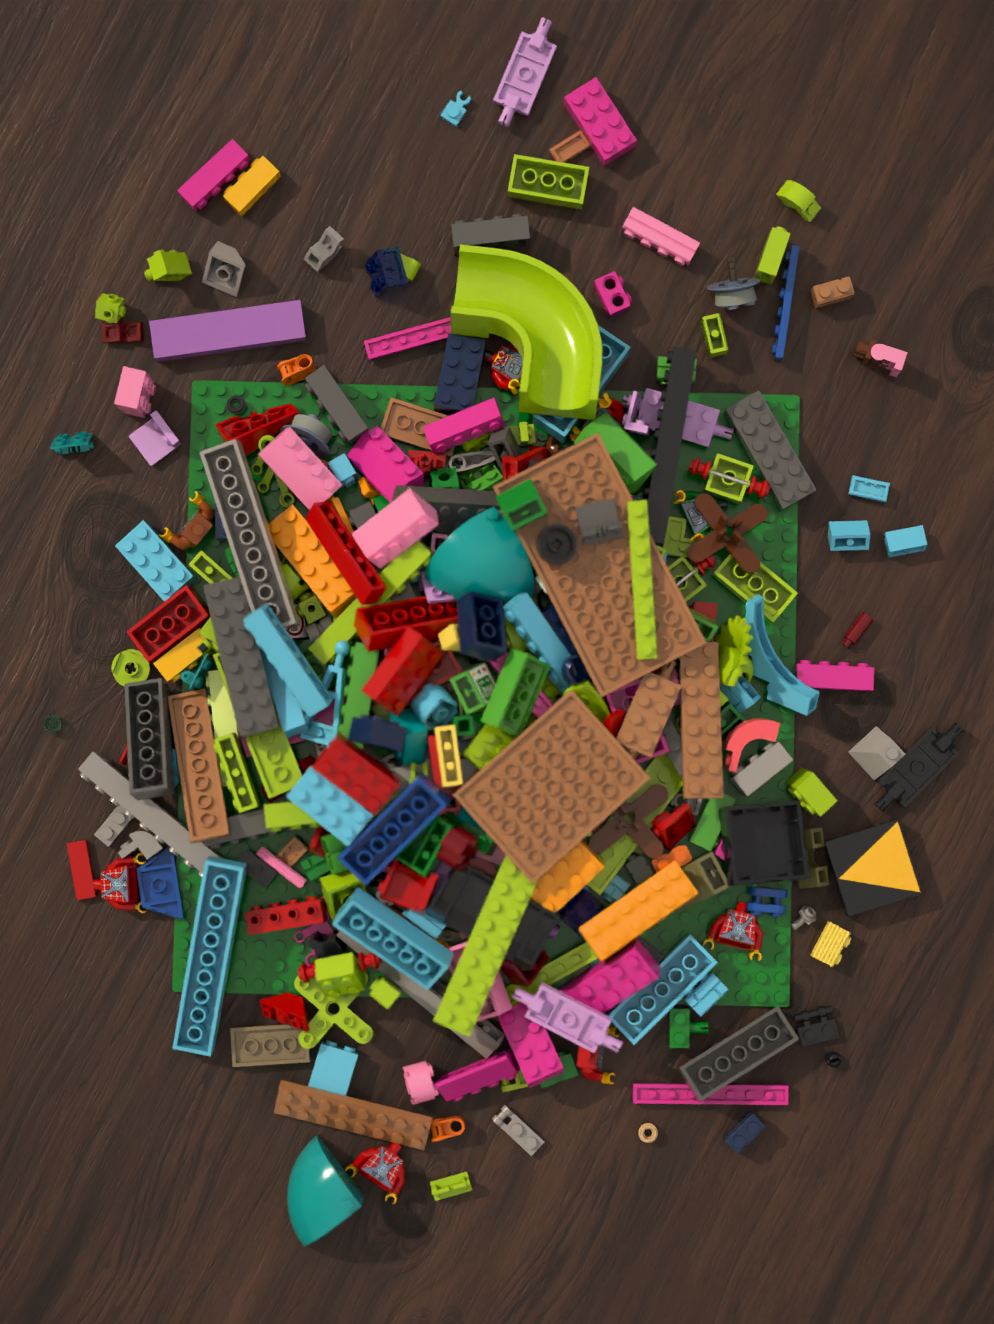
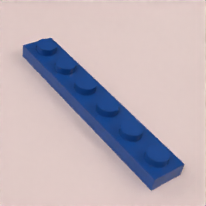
(784, 310)

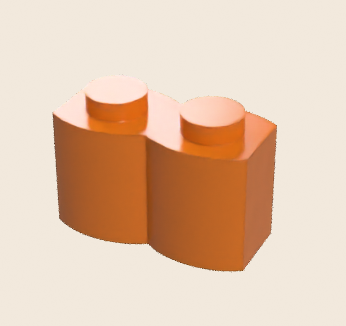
(678, 853)

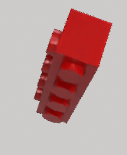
(286, 916)

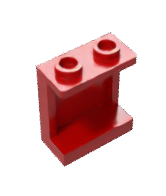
(515, 465)
(407, 887)

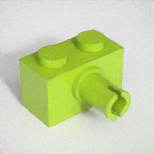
(168, 266)

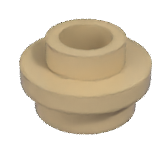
(648, 1139)

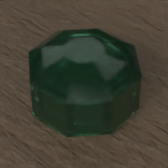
(52, 723)

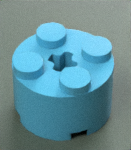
(434, 706)

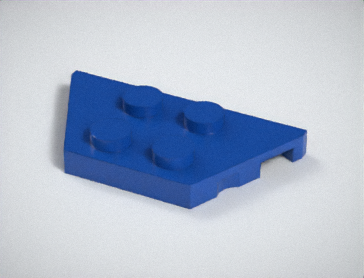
(160, 885)

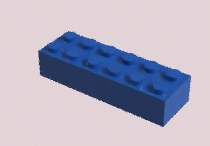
(393, 828)

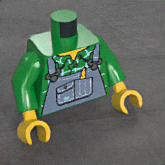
(695, 521)

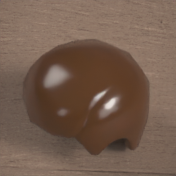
(553, 447)

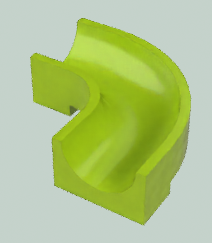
(542, 318)

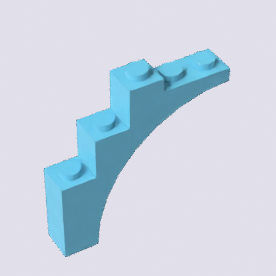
(782, 685)

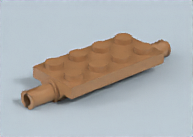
(648, 712)

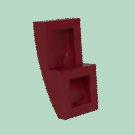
(122, 332)

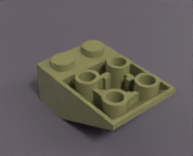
(705, 876)

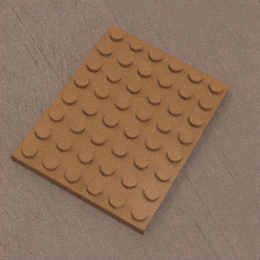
(551, 786)

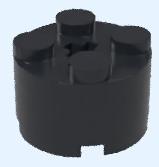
(548, 552)

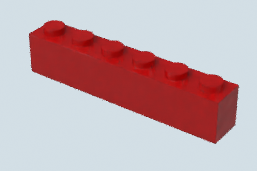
(345, 553)

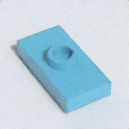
(868, 488)

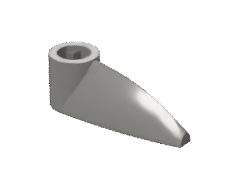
(471, 460)

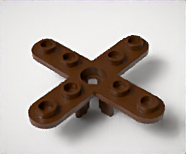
(717, 540)
(638, 829)

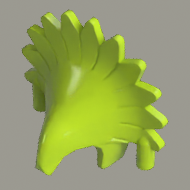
(734, 651)

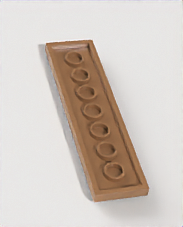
(701, 723)
(198, 766)
(352, 1115)

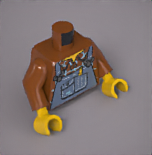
(195, 528)

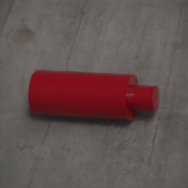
(857, 630)

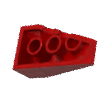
(253, 428)

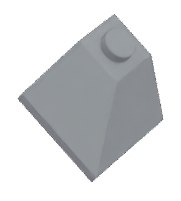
(224, 269)
(876, 753)

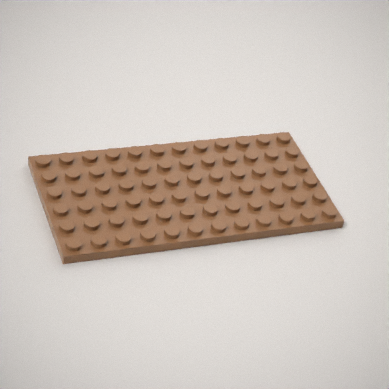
(596, 585)

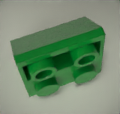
(521, 505)

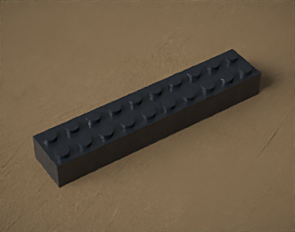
(669, 439)

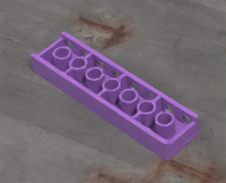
(227, 330)

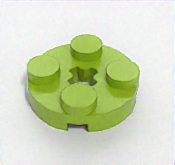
(127, 658)

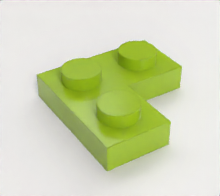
(674, 538)

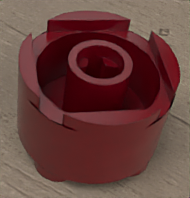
(458, 848)

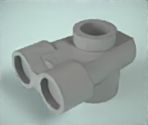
(694, 803)

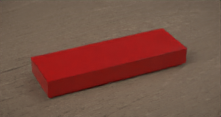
(81, 869)

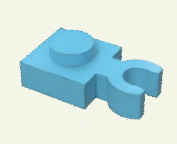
(454, 111)

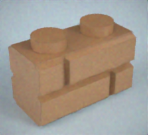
(832, 292)

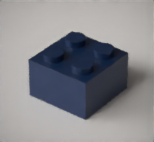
(377, 732)

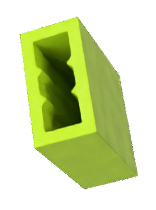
(772, 255)

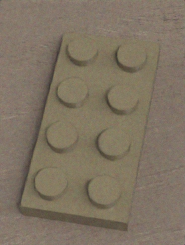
(267, 1045)

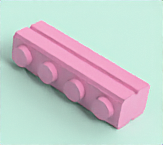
(660, 236)

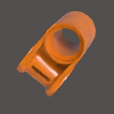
(295, 369)
(445, 1128)

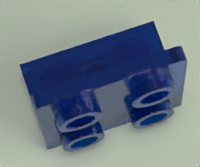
(386, 270)
(580, 910)

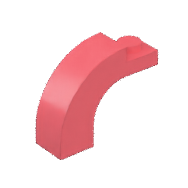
(745, 732)

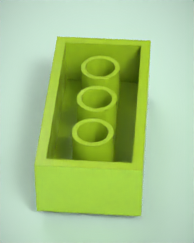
(548, 182)
(763, 582)

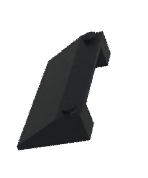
(461, 902)

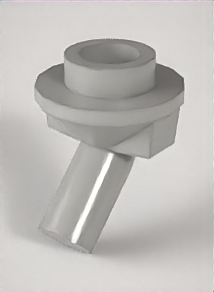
(807, 915)

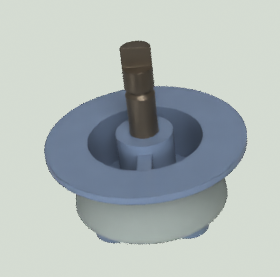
(734, 291)
(312, 433)

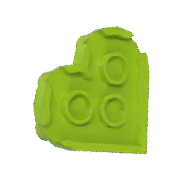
(591, 698)

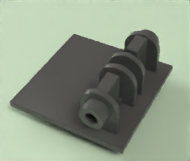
(598, 521)

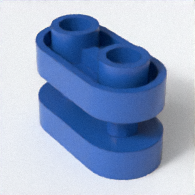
(758, 908)

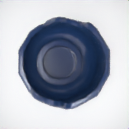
(574, 670)

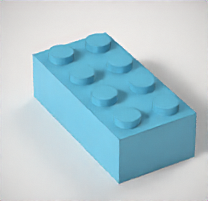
(155, 561)
(329, 806)

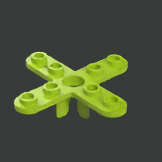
(324, 1019)

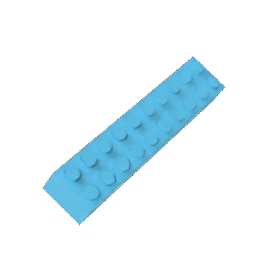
(209, 955)

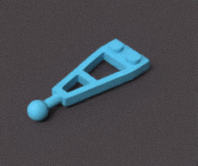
(322, 732)

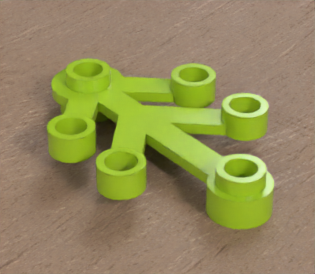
(269, 474)

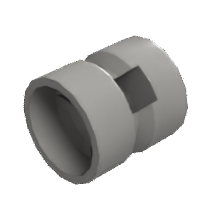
(316, 630)

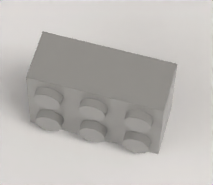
(760, 768)

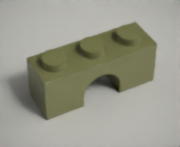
(818, 875)

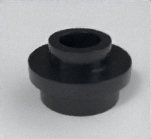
(232, 400)

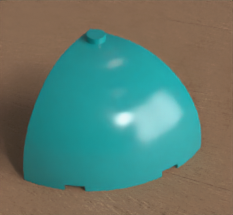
(482, 559)
(319, 1193)

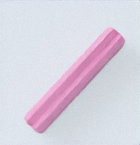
(281, 867)

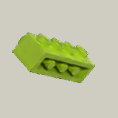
(237, 772)

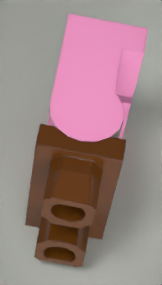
(881, 356)

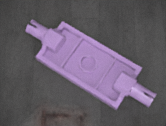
(525, 73)
(699, 420)
(568, 1018)

